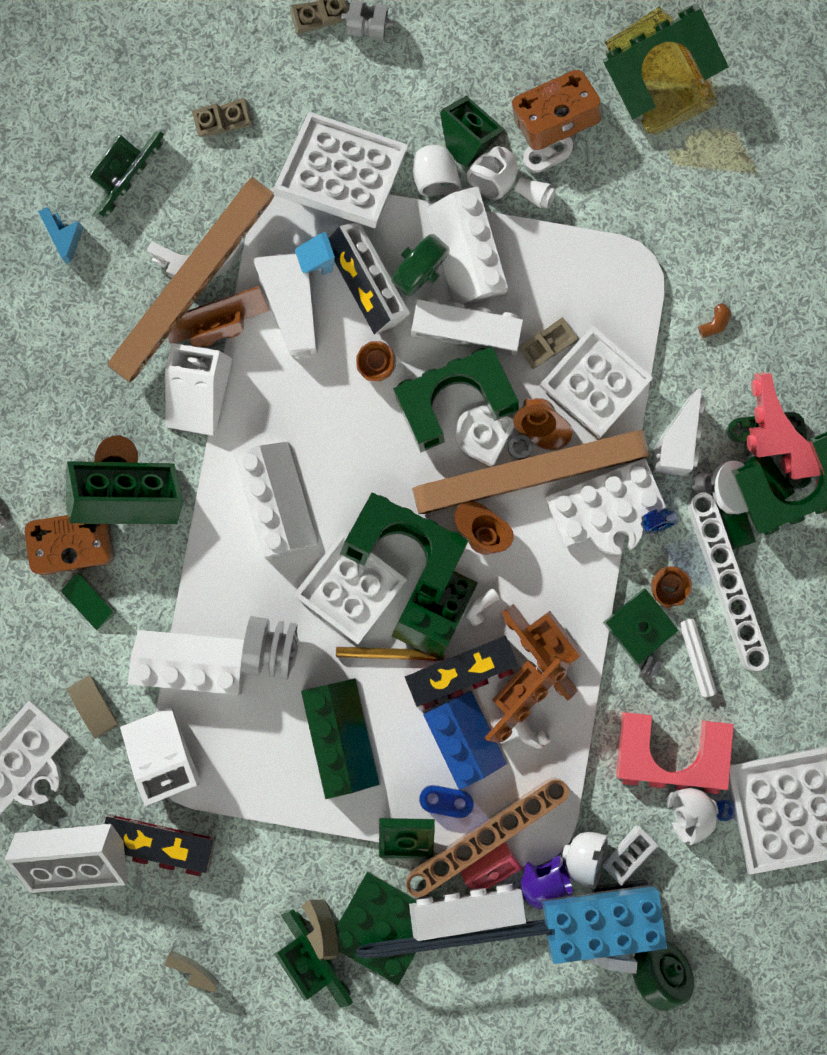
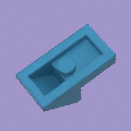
(64, 239)
(316, 255)

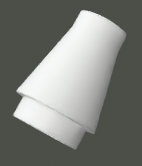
(536, 192)

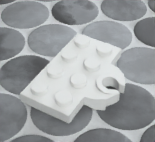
(606, 507)
(27, 756)

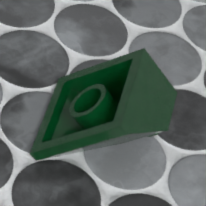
(468, 130)

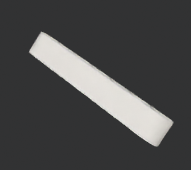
(738, 590)

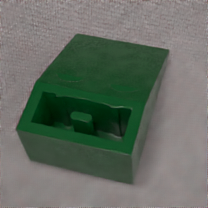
(432, 624)

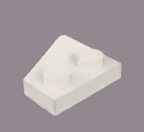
(620, 963)

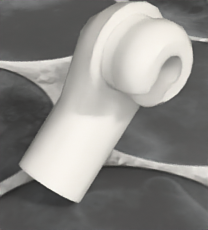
(480, 604)
(530, 737)

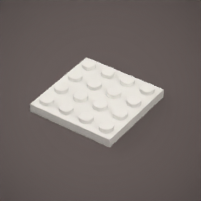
(341, 170)
(781, 809)

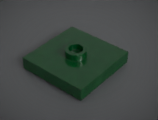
(640, 626)
(405, 836)

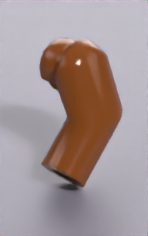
(719, 322)

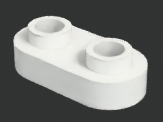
(548, 156)

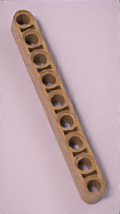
(191, 280)
(530, 472)

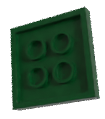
(377, 915)

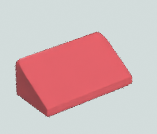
(491, 868)

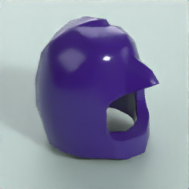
(545, 882)

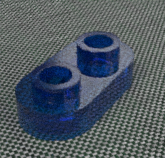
(658, 521)
(446, 800)

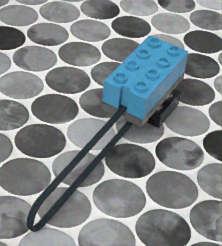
(576, 927)

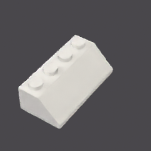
(473, 260)
(275, 499)
(186, 662)
(68, 858)

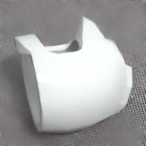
(433, 166)
(493, 172)

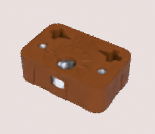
(557, 109)
(50, 553)

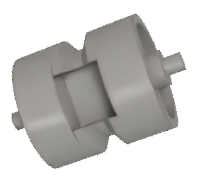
(367, 19)

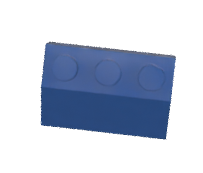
(460, 735)

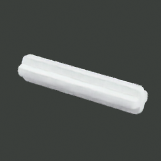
(698, 658)

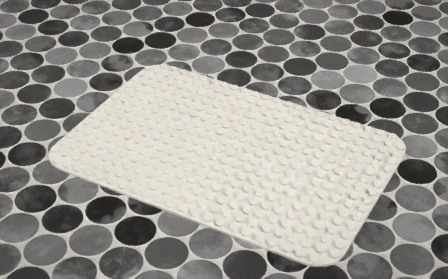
(354, 441)

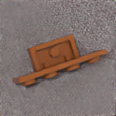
(219, 318)
(546, 642)
(522, 693)

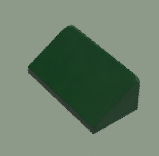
(775, 479)
(737, 529)
(88, 601)

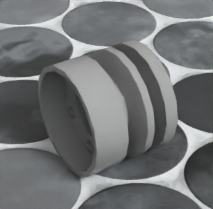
(269, 647)

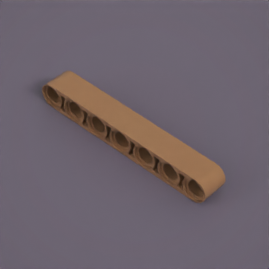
(480, 849)

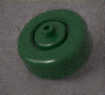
(420, 264)
(664, 977)

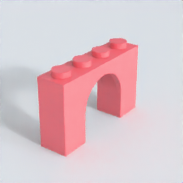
(707, 771)

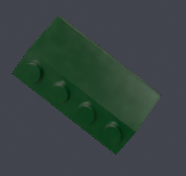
(122, 493)
(340, 738)

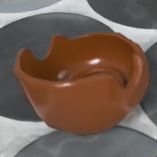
(376, 361)
(673, 578)

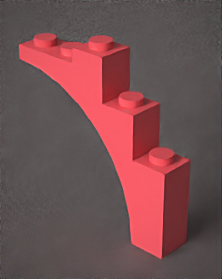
(777, 433)

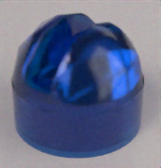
(730, 813)

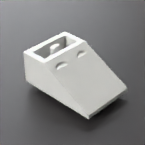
(195, 388)
(676, 448)
(159, 756)

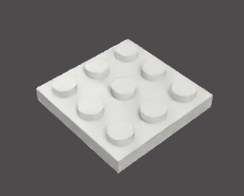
(596, 381)
(350, 593)

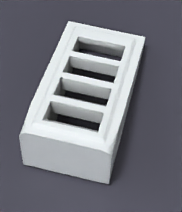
(649, 844)

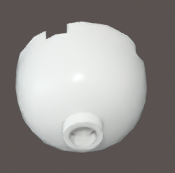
(694, 814)
(585, 858)

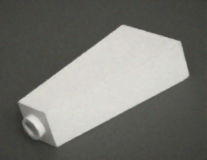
(290, 300)

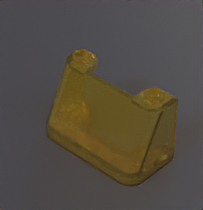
(669, 77)

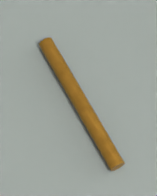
(383, 653)

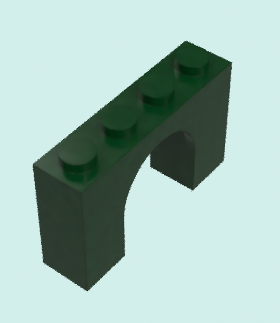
(688, 30)
(479, 370)
(770, 511)
(385, 518)

